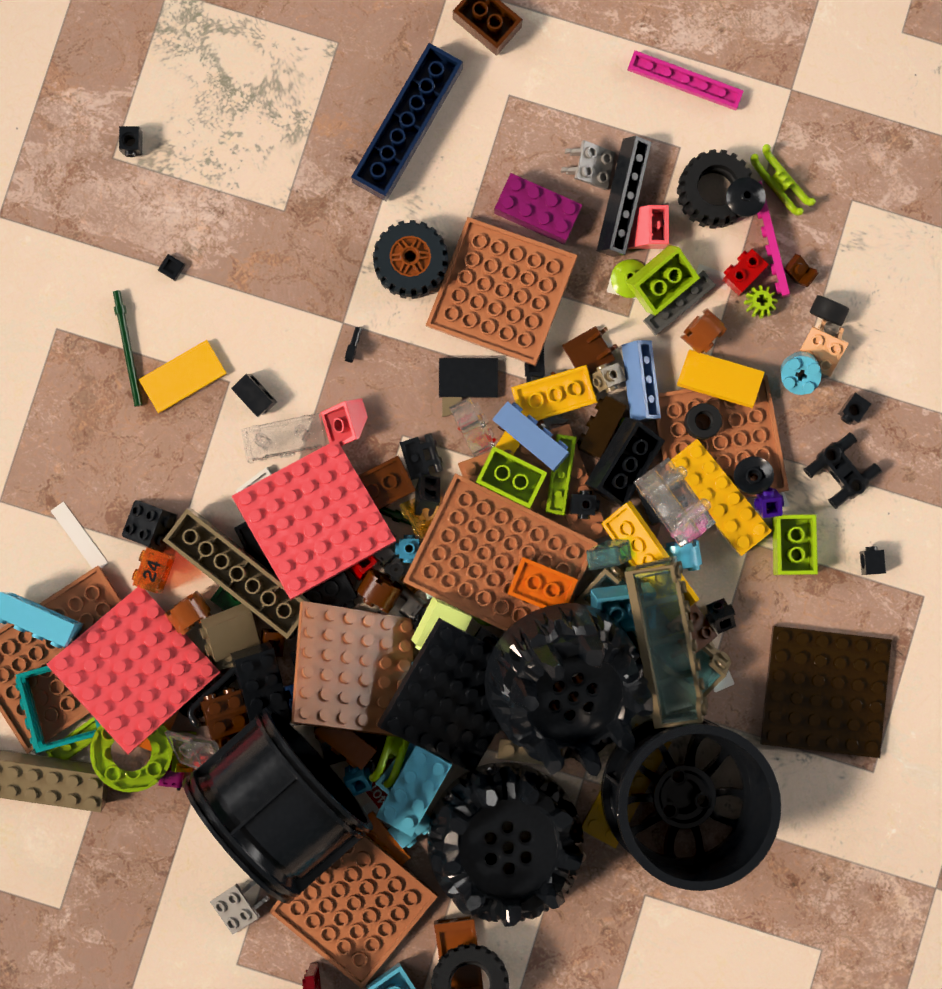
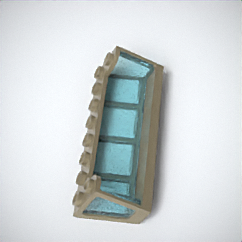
(666, 642)

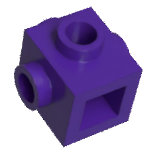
(769, 503)

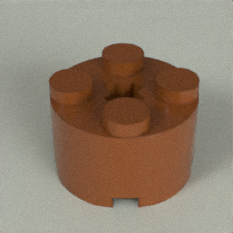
(703, 331)
(187, 612)

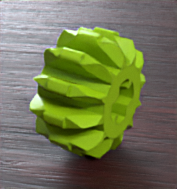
(756, 306)

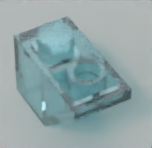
(609, 554)

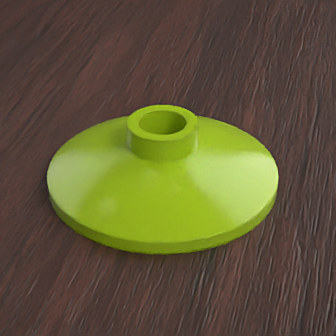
(620, 274)

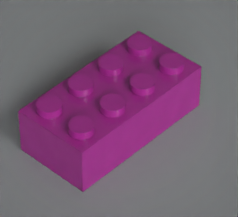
(537, 208)

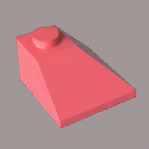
(345, 421)

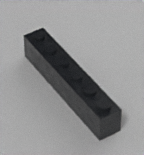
(624, 196)

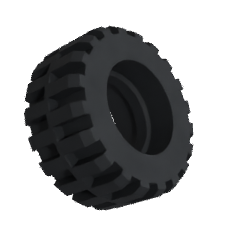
(688, 192)
(470, 955)

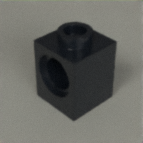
(127, 133)
(860, 403)
(872, 561)

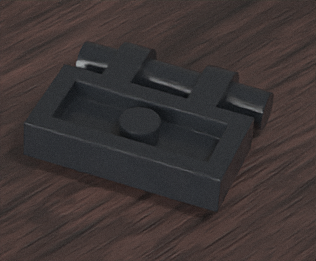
(415, 457)

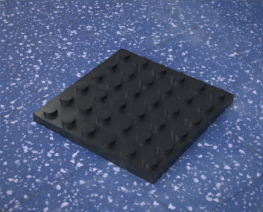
(444, 698)

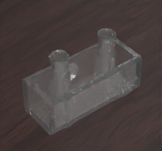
(283, 438)
(675, 502)

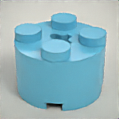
(806, 382)
(688, 554)

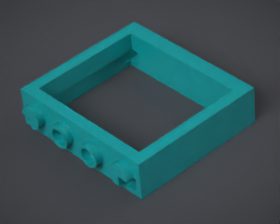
(32, 721)

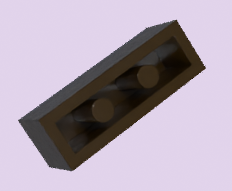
(601, 426)

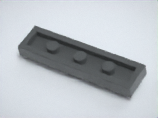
(680, 304)

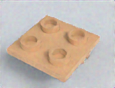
(825, 347)

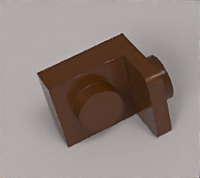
(800, 271)

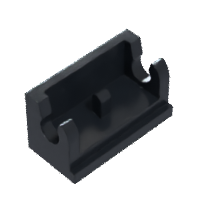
(254, 395)
(427, 494)

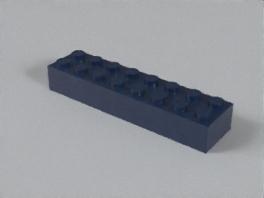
(407, 122)

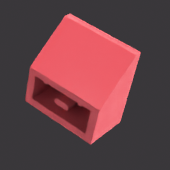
(650, 228)

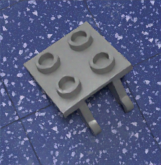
(593, 166)
(235, 908)

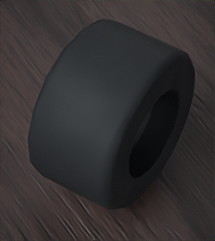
(829, 310)
(715, 419)

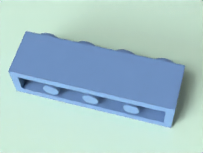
(641, 380)
(531, 436)

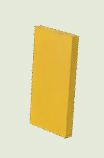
(182, 376)
(720, 378)
(555, 393)

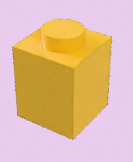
(507, 442)

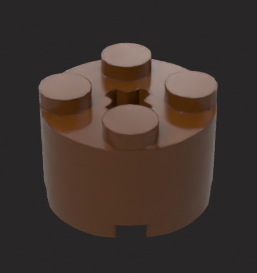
(379, 590)

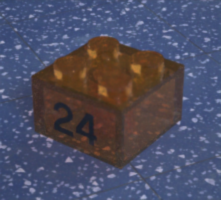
(153, 570)

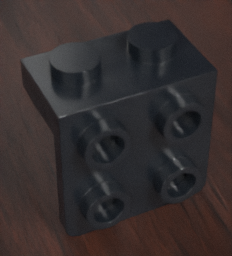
(148, 525)

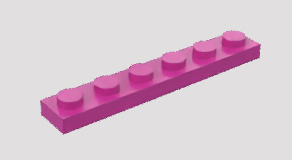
(685, 80)
(773, 250)

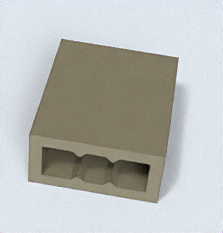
(229, 632)

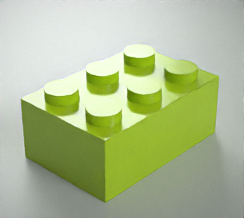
(662, 279)
(511, 477)
(794, 545)

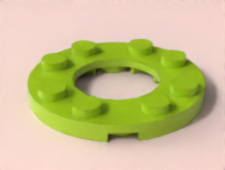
(130, 780)

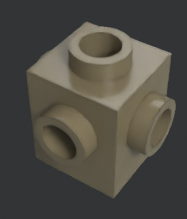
(608, 377)

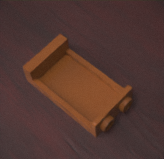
(451, 934)

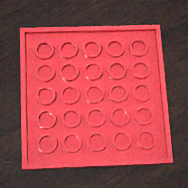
(313, 519)
(133, 669)

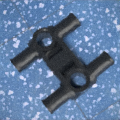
(842, 470)

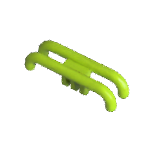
(780, 181)
(392, 748)

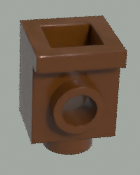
(272, 634)

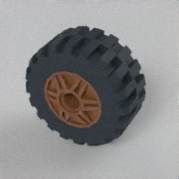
(408, 241)

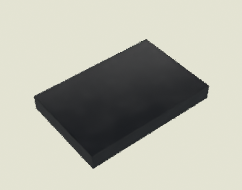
(468, 377)

